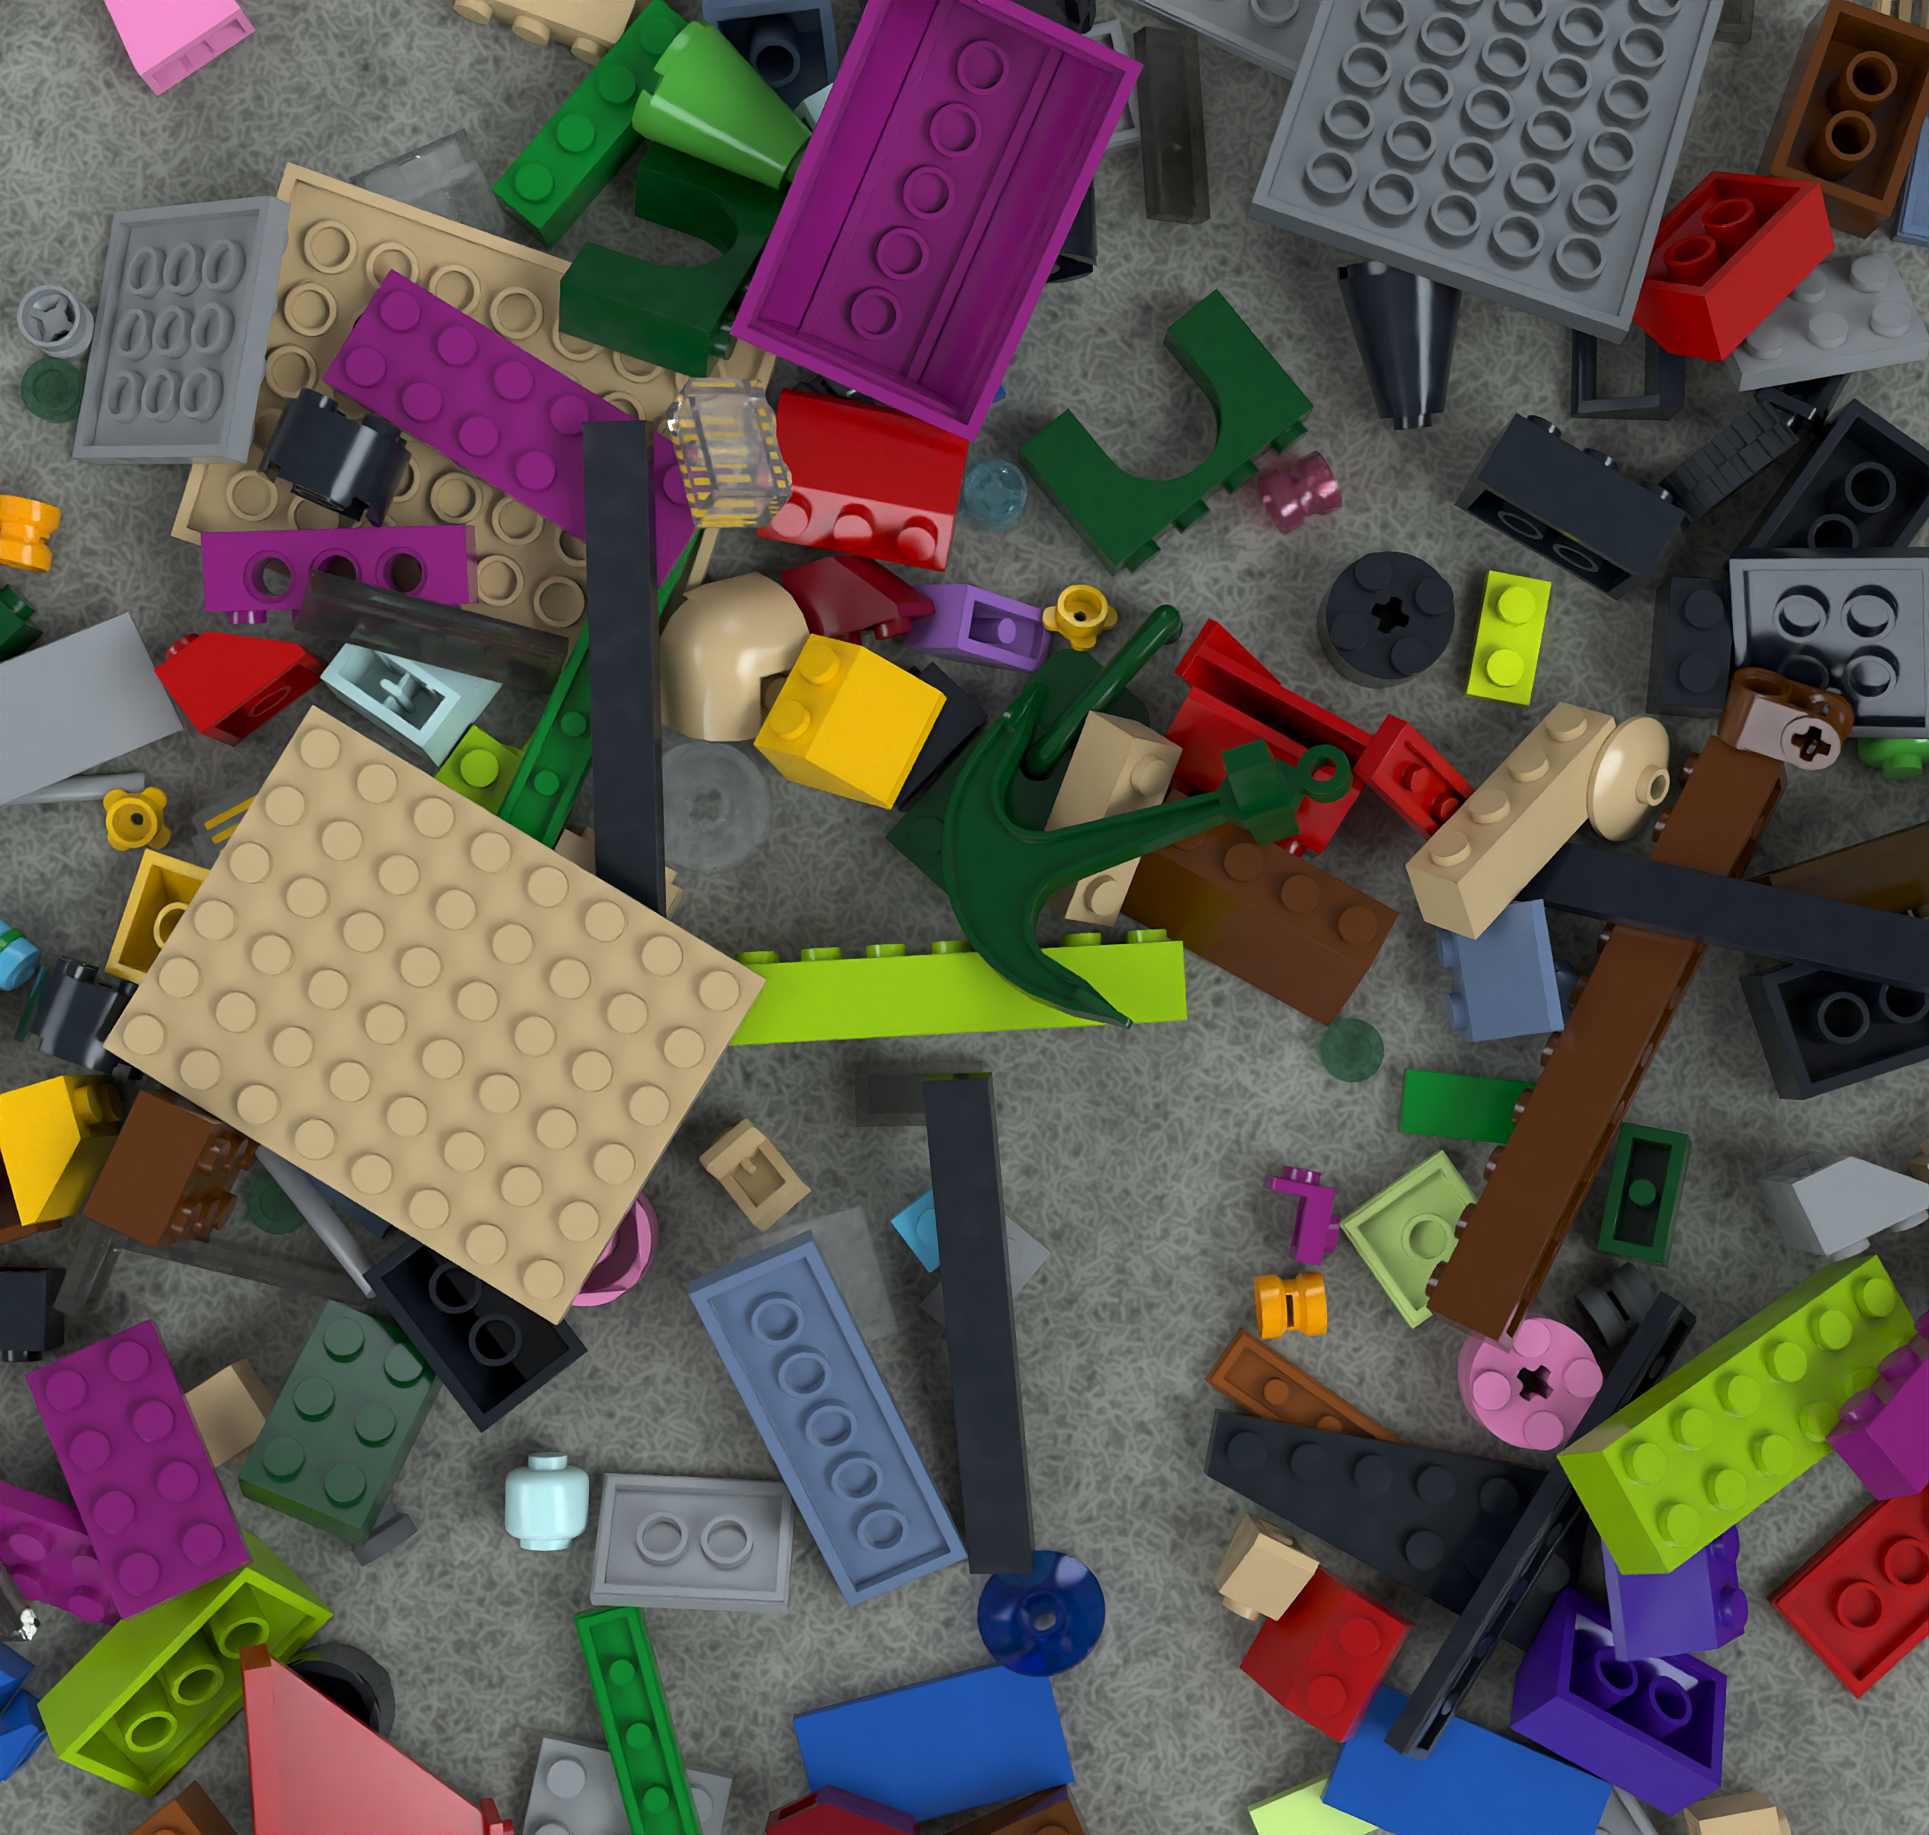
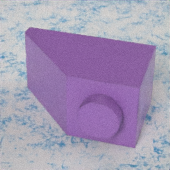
(980, 629)

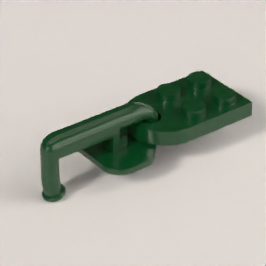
(1073, 688)

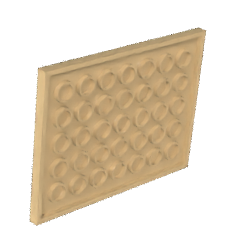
(331, 269)
(435, 1014)

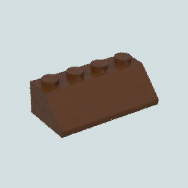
(1261, 916)

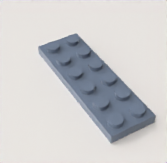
(828, 1417)

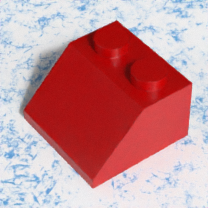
(236, 681)
(1328, 1653)

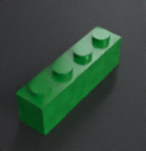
(588, 134)

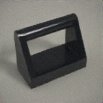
(1662, 391)

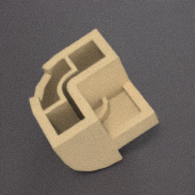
(728, 657)

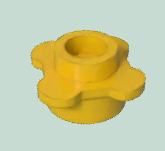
(1085, 602)
(123, 831)

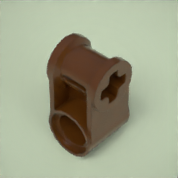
(1779, 716)

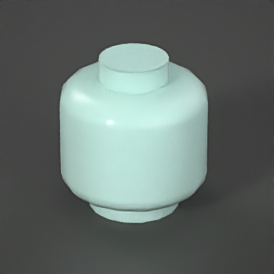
(546, 1502)

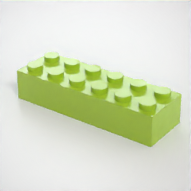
(1736, 1418)

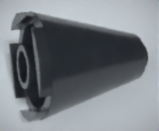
(1403, 337)

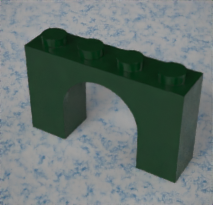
(674, 313)
(1253, 411)

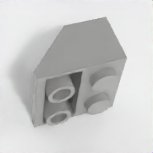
(1837, 1201)

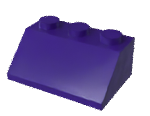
(1679, 1610)
(1633, 1723)

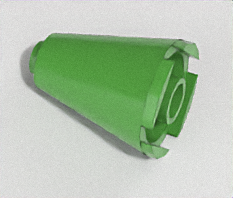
(721, 110)

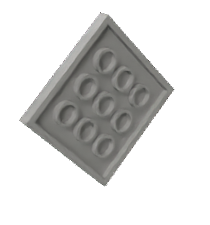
(182, 333)

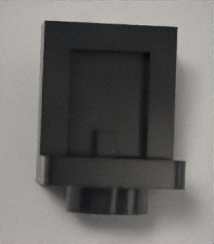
(1804, 402)

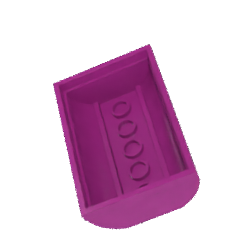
(935, 202)

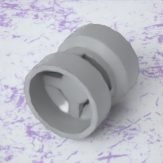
(46, 313)

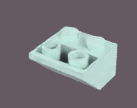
(410, 699)

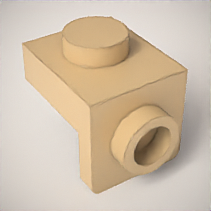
(754, 1173)

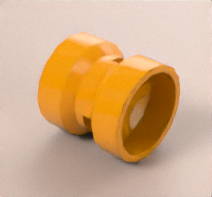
(23, 532)
(1304, 1300)

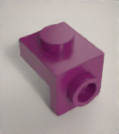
(1314, 1225)

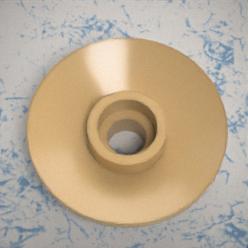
(1629, 778)

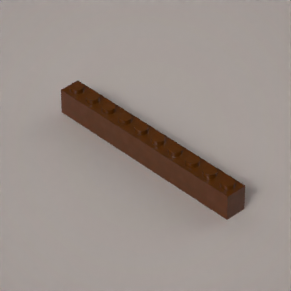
(1597, 1061)

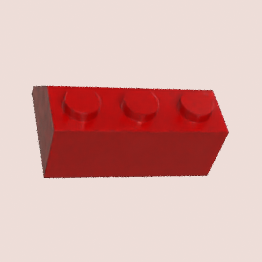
(1730, 260)
(867, 480)
(1209, 726)

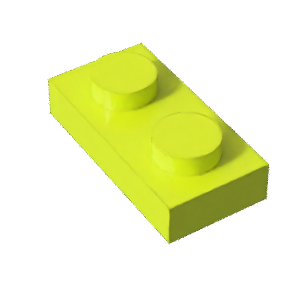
(1507, 639)

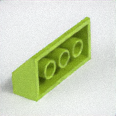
(174, 1673)

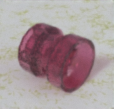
(1300, 492)

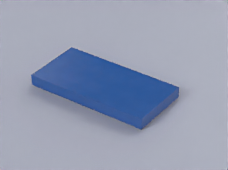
(940, 1742)
(1466, 1786)

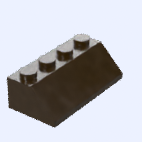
(1875, 873)

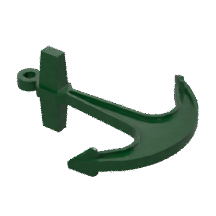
(1006, 874)

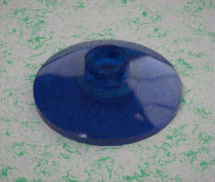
(1015, 1601)

